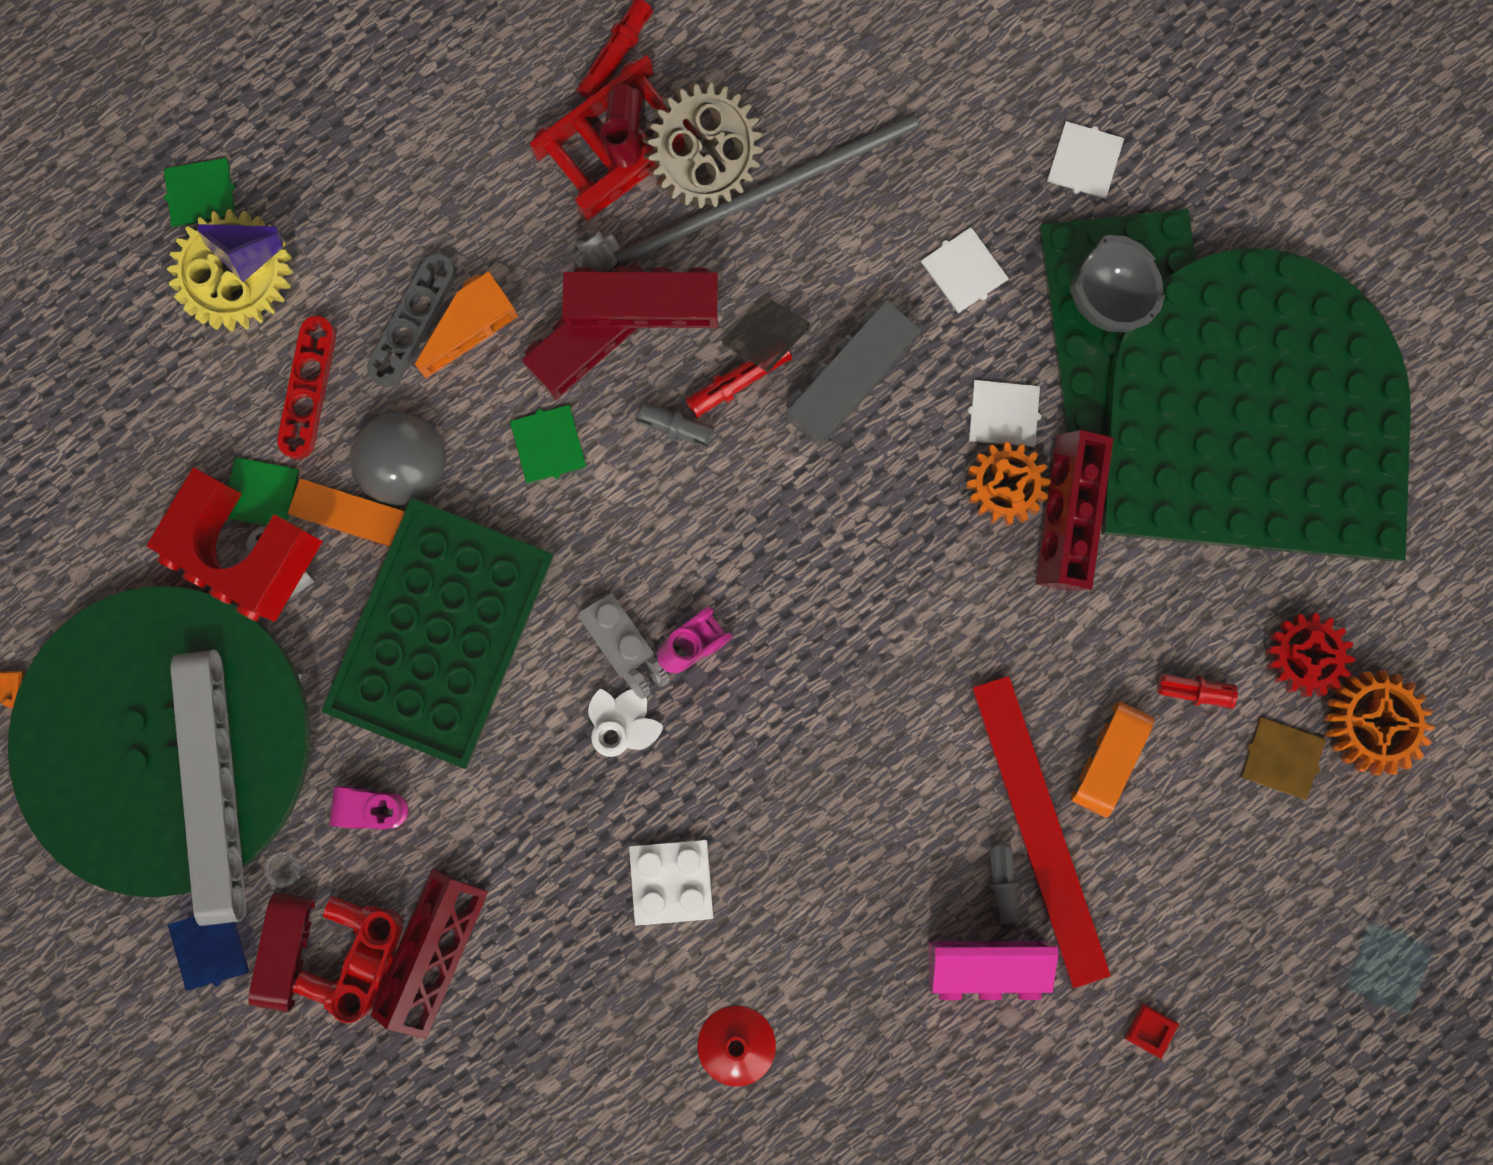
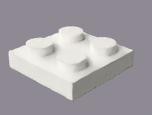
(671, 882)

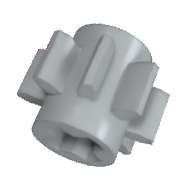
(596, 250)

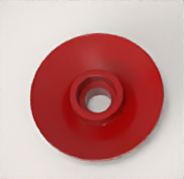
(741, 1025)

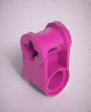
(697, 638)
(361, 809)

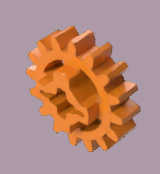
(999, 468)

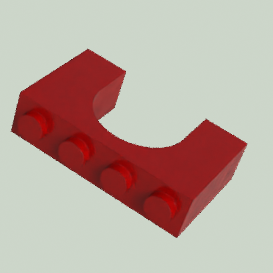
(189, 541)

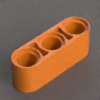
(1114, 759)

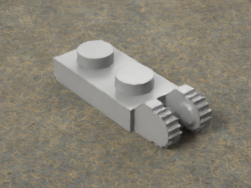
(622, 644)

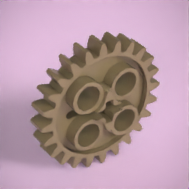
(726, 122)

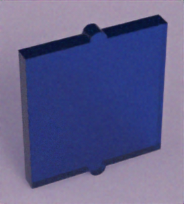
(207, 952)

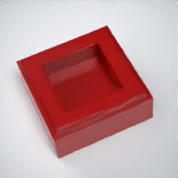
(1151, 1031)

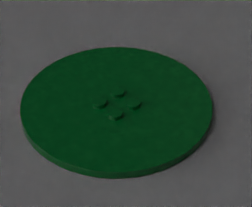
(100, 743)

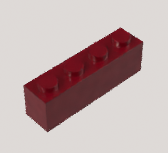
(640, 298)
(572, 353)

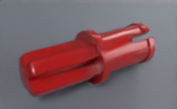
(1198, 690)

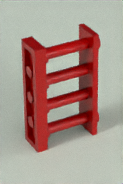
(597, 196)

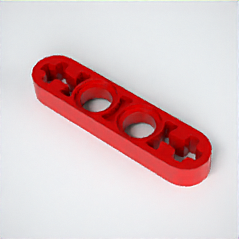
(300, 387)

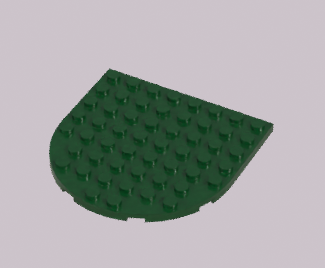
(1261, 414)

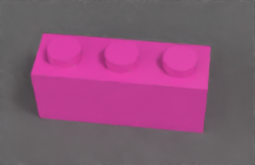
(992, 968)

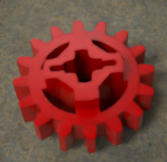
(1307, 670)

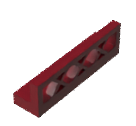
(416, 953)

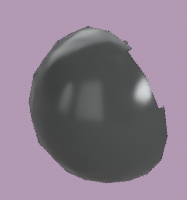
(1115, 282)
(398, 458)

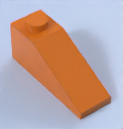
(471, 317)

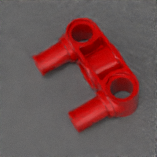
(364, 965)

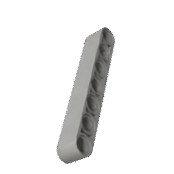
(208, 788)

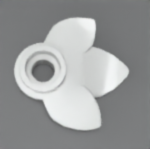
(624, 716)

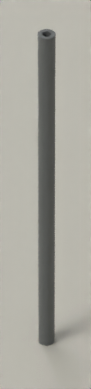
(767, 190)

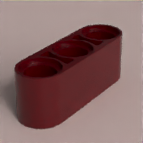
(279, 951)

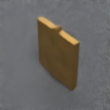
(1283, 758)

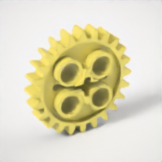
(258, 289)

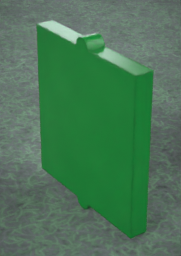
(198, 191)
(548, 444)
(264, 490)

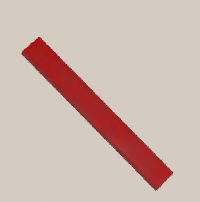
(1041, 832)

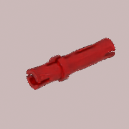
(623, 37)
(724, 387)

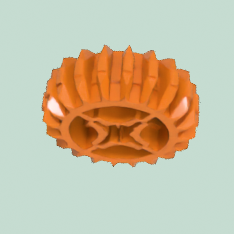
(1377, 737)

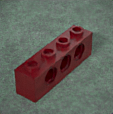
(1074, 511)

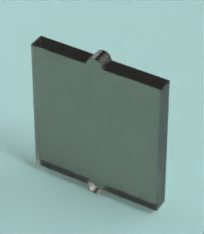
(766, 333)

